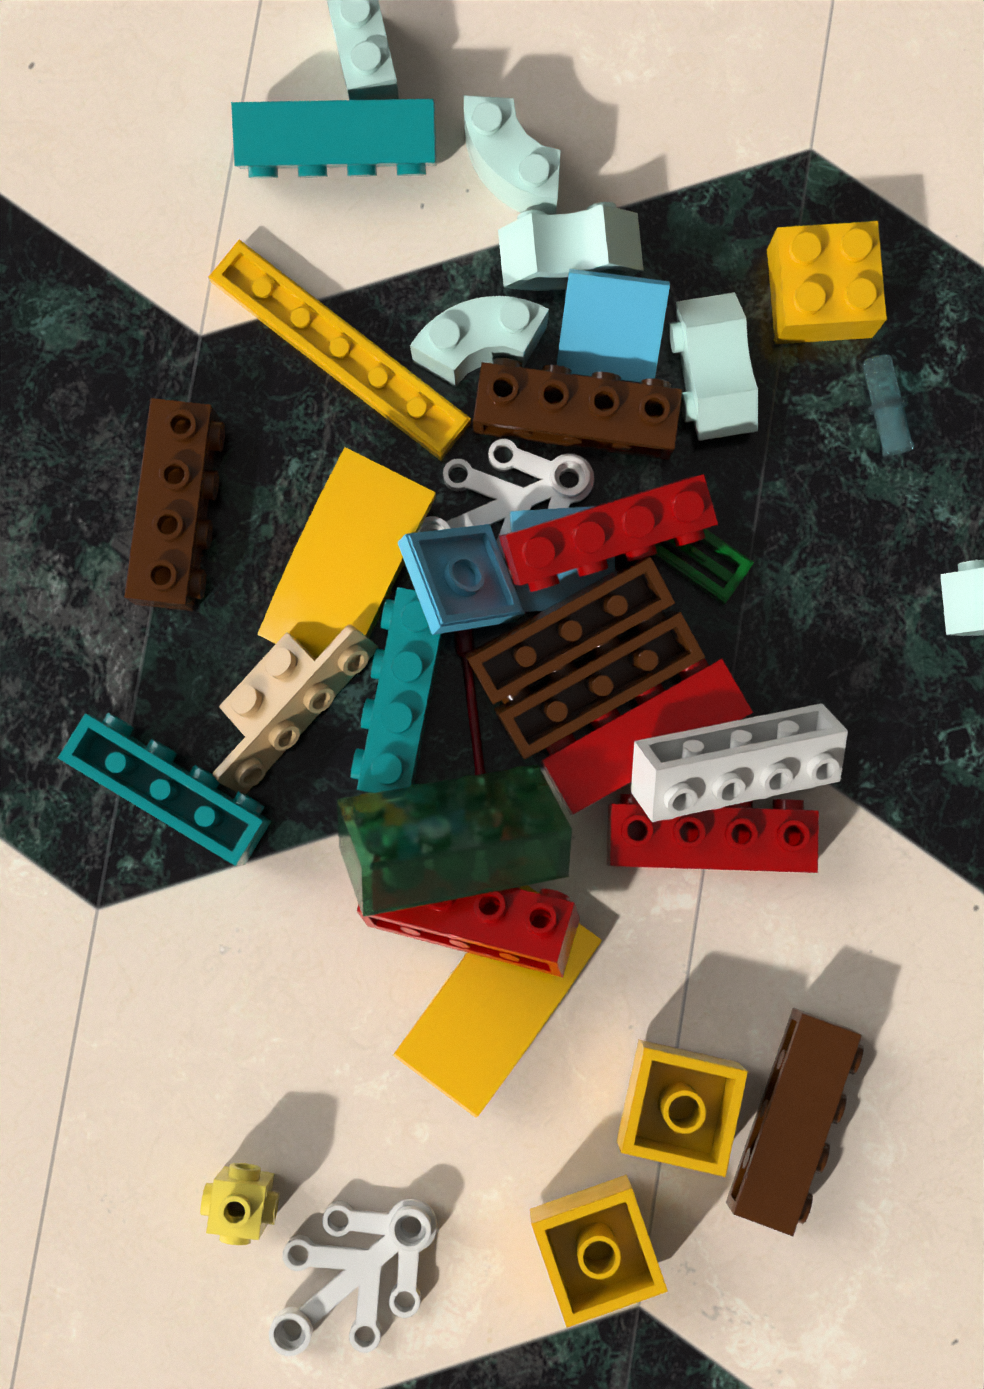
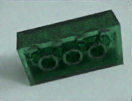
(453, 839)

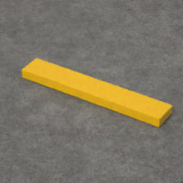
(340, 349)

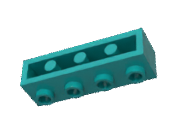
(334, 136)
(402, 697)
(165, 789)

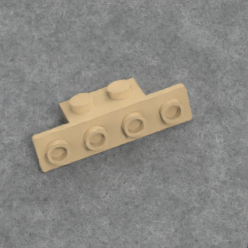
(283, 700)

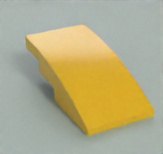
(346, 554)
(486, 1022)

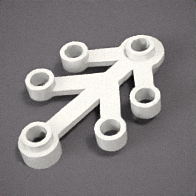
(513, 497)
(360, 1268)

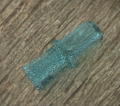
(887, 405)

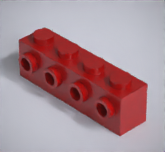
(608, 530)
(604, 758)
(716, 838)
(498, 925)

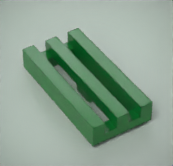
(698, 579)

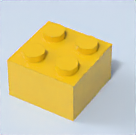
(826, 282)
(681, 1108)
(597, 1251)

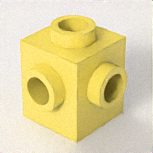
(252, 1189)

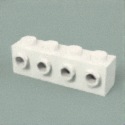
(737, 761)

